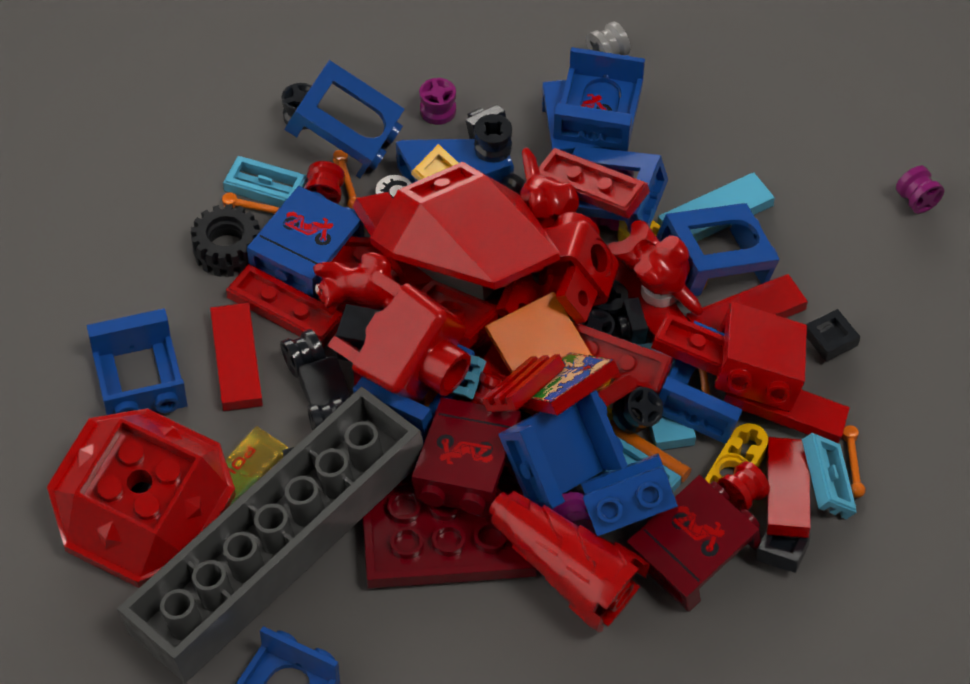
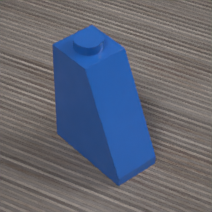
(412, 152)

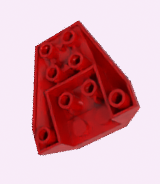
(465, 229)

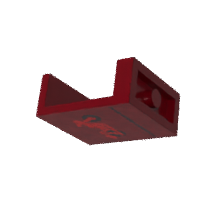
(462, 456)
(694, 539)

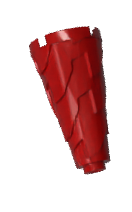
(574, 560)

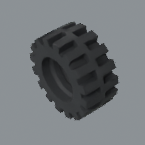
(218, 224)

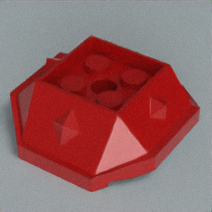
(128, 530)

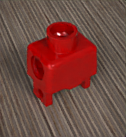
(580, 276)
(409, 344)

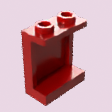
(762, 356)

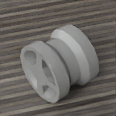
(610, 40)

